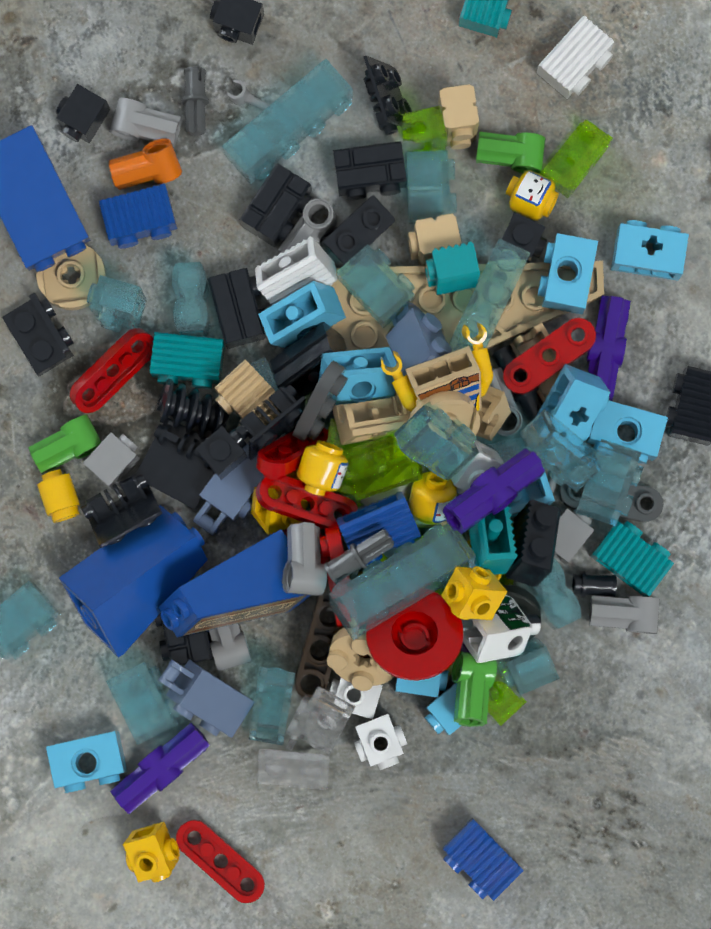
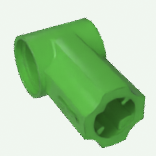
(519, 152)
(74, 440)
(472, 689)

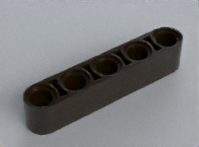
(317, 631)

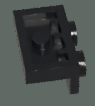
(358, 230)
(38, 335)

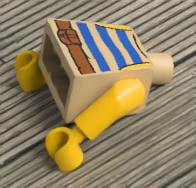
(456, 371)

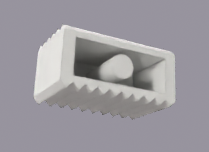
(576, 57)
(294, 270)

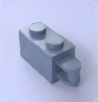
(416, 337)
(230, 495)
(206, 697)

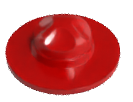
(417, 640)

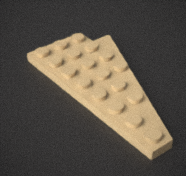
(520, 316)

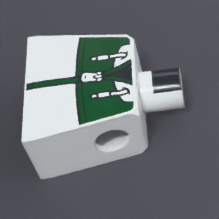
(503, 635)

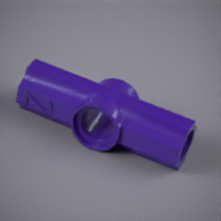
(610, 342)
(493, 490)
(160, 768)

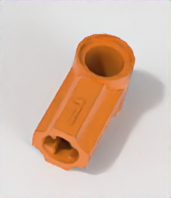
(154, 162)

